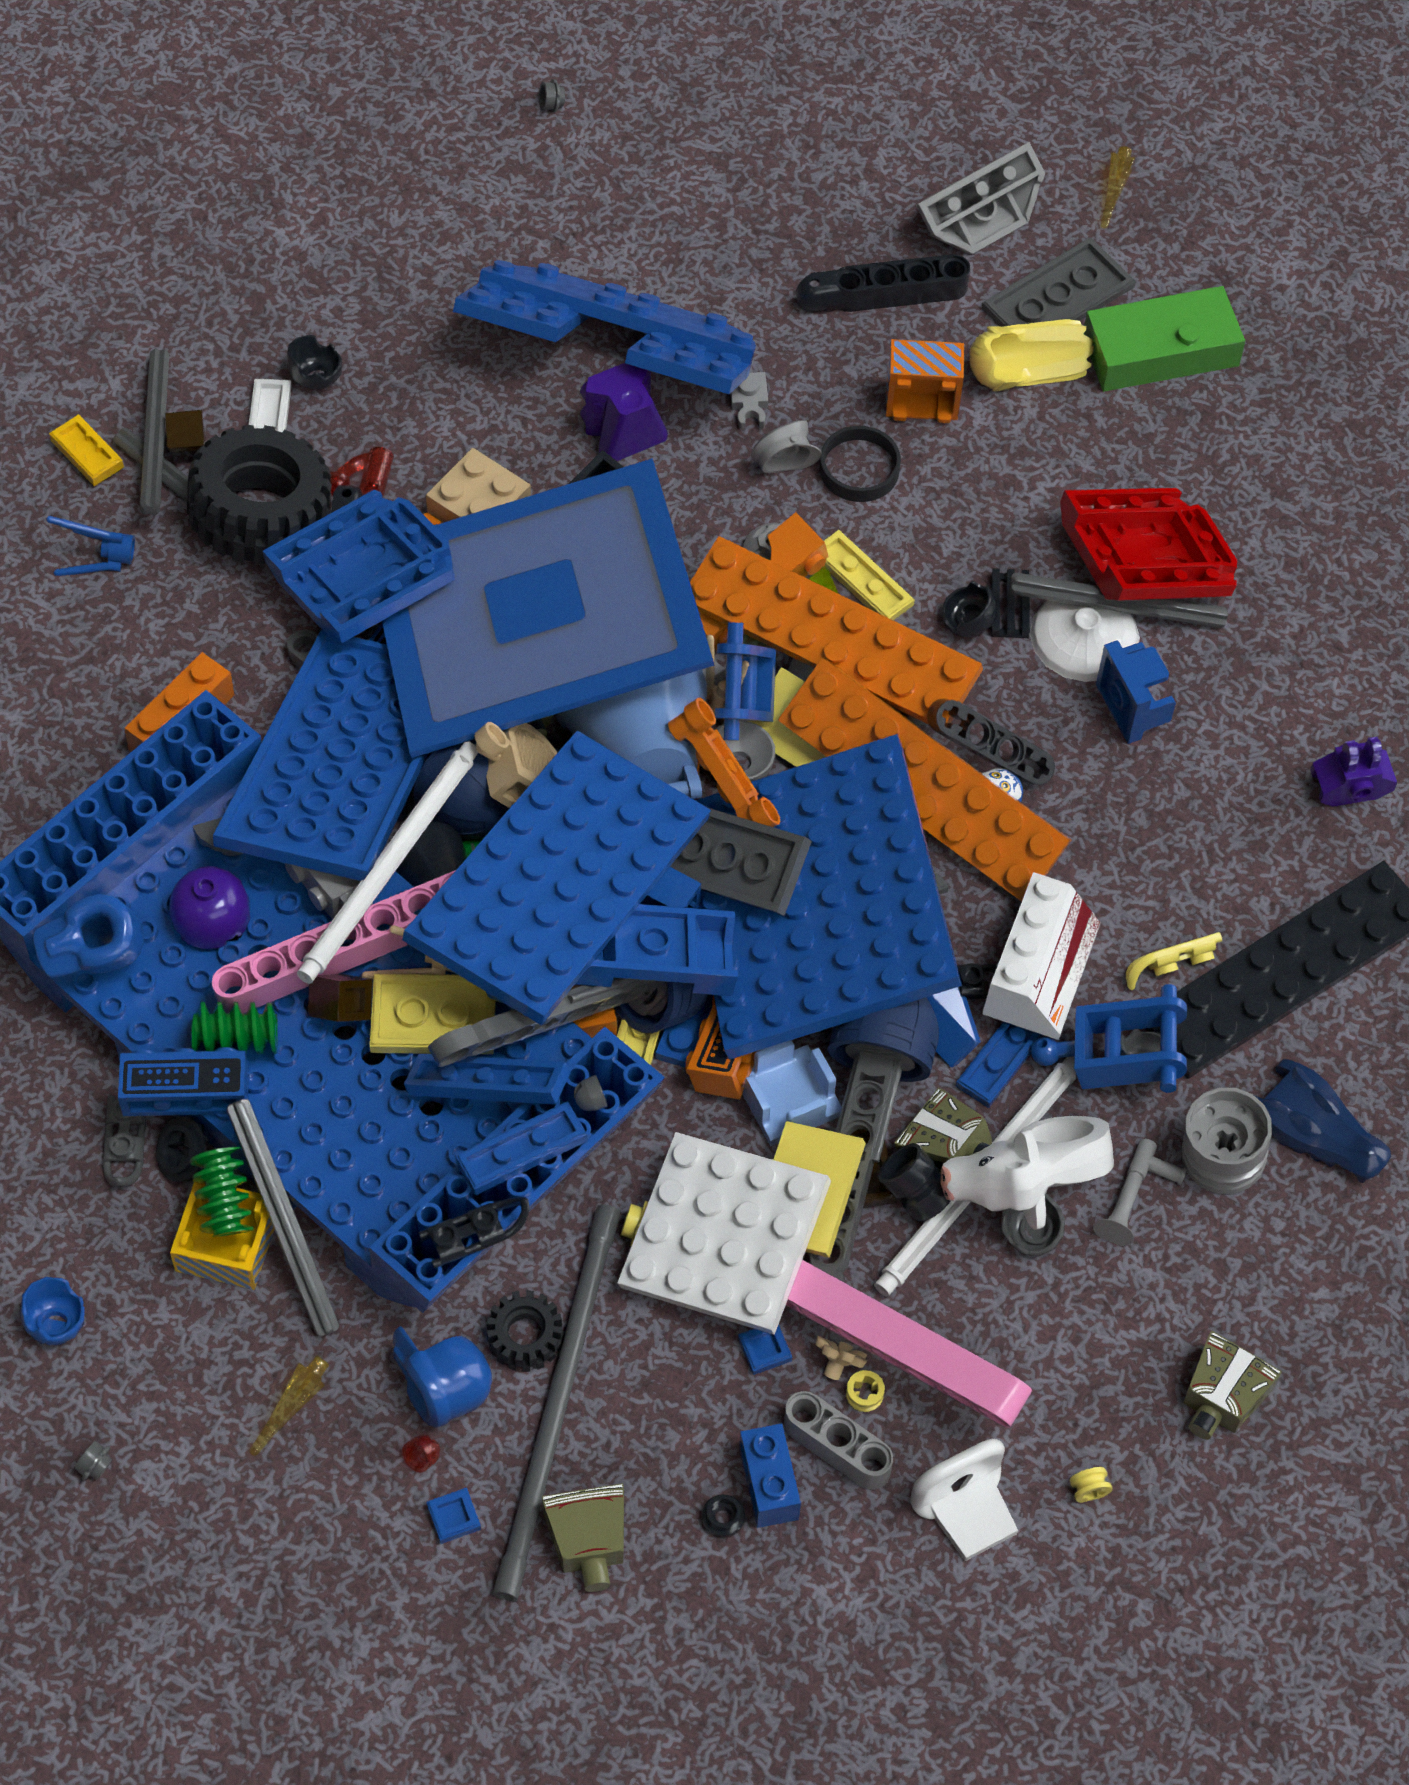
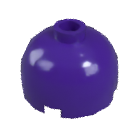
(209, 907)

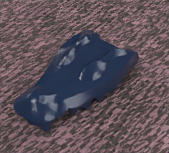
(1316, 1122)

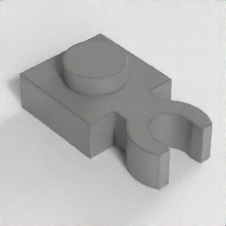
(751, 398)

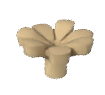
(839, 1357)

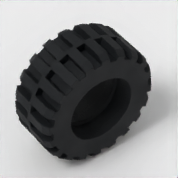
(255, 460)

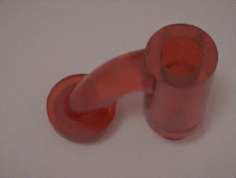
(376, 472)

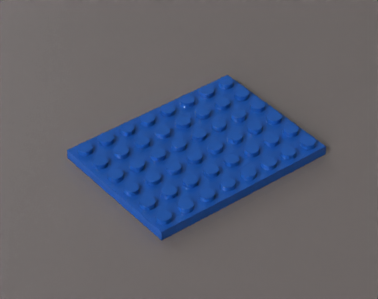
(863, 913)

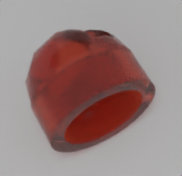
(417, 1446)

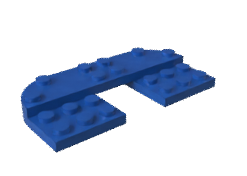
(553, 304)

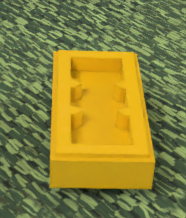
(86, 450)

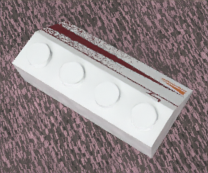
(1043, 958)

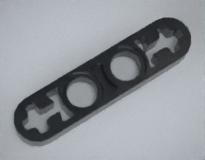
(990, 744)

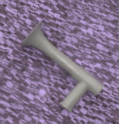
(1116, 1228)

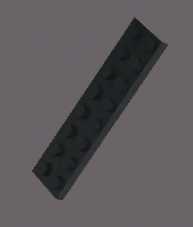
(1291, 966)

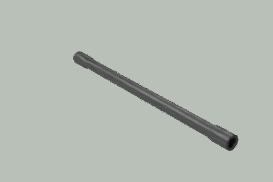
(515, 1560)

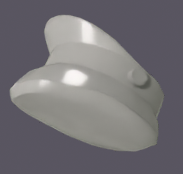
(786, 449)

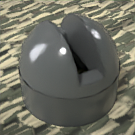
(589, 1094)

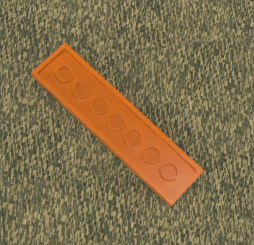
(819, 623)
(951, 796)

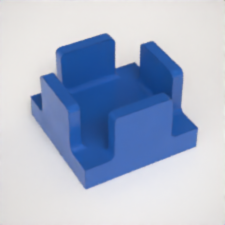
(1124, 684)

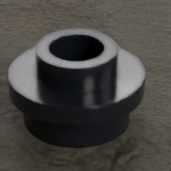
(723, 1503)

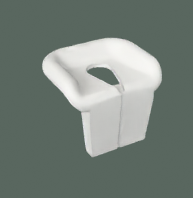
(974, 1514)

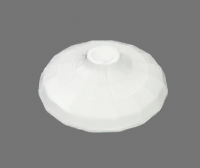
(1073, 637)

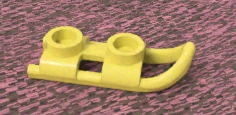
(1165, 960)

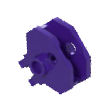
(1354, 773)

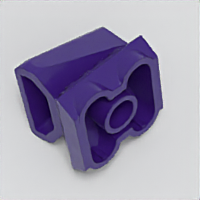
(622, 411)

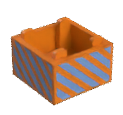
(924, 380)

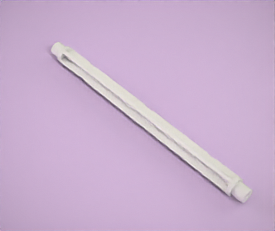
(386, 864)
(934, 1228)

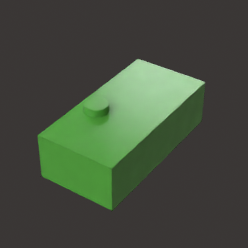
(1164, 338)

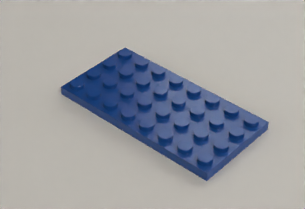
(328, 767)
(556, 877)

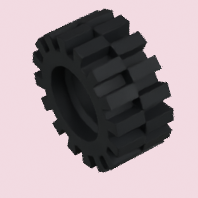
(519, 1308)

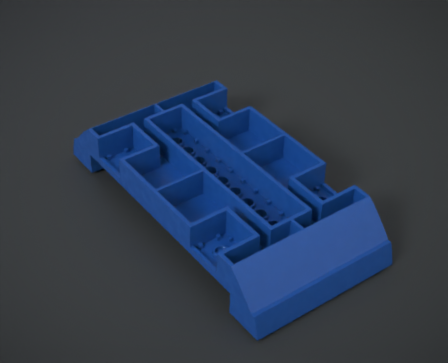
(335, 1126)

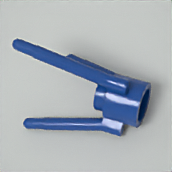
(115, 546)

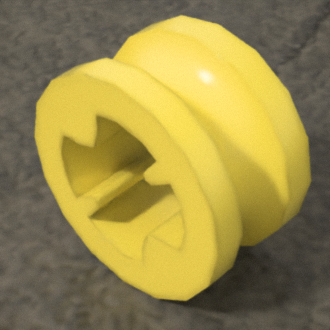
(857, 1381)
(1091, 1484)

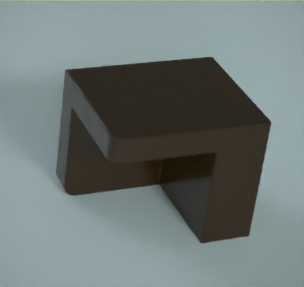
(185, 431)
(340, 998)

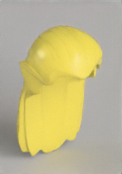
(1031, 354)

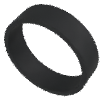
(856, 493)

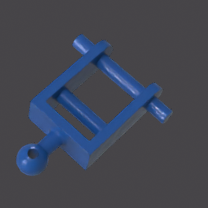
(756, 695)
(1112, 1019)

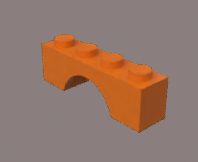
(792, 547)

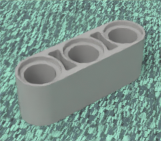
(831, 1422)

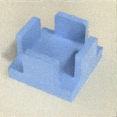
(790, 1088)

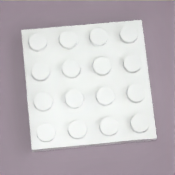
(724, 1232)

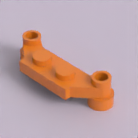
(717, 758)

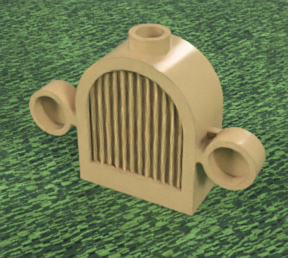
(513, 757)

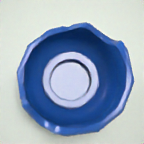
(51, 1298)

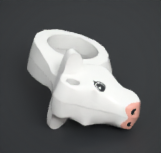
(1020, 1172)

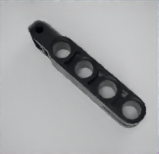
(886, 284)

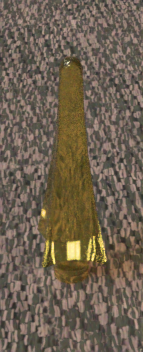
(1119, 173)
(301, 1388)

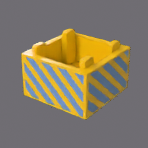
(228, 1258)

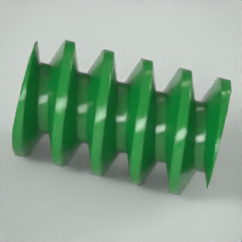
(235, 1027)
(220, 1192)

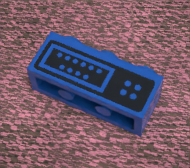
(181, 1081)

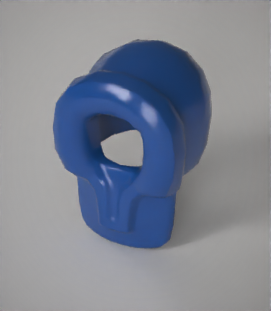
(110, 933)
(444, 1378)

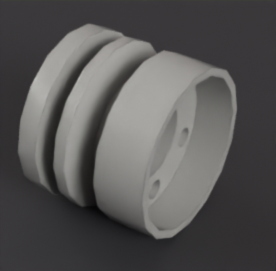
(1231, 1121)

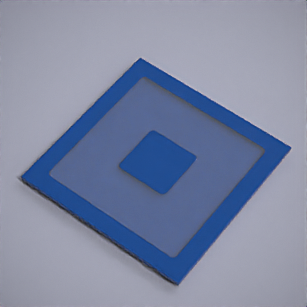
(547, 611)

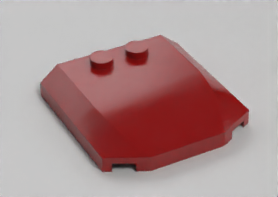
(1148, 544)

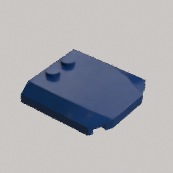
(362, 564)

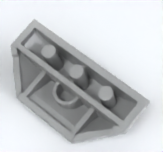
(985, 202)

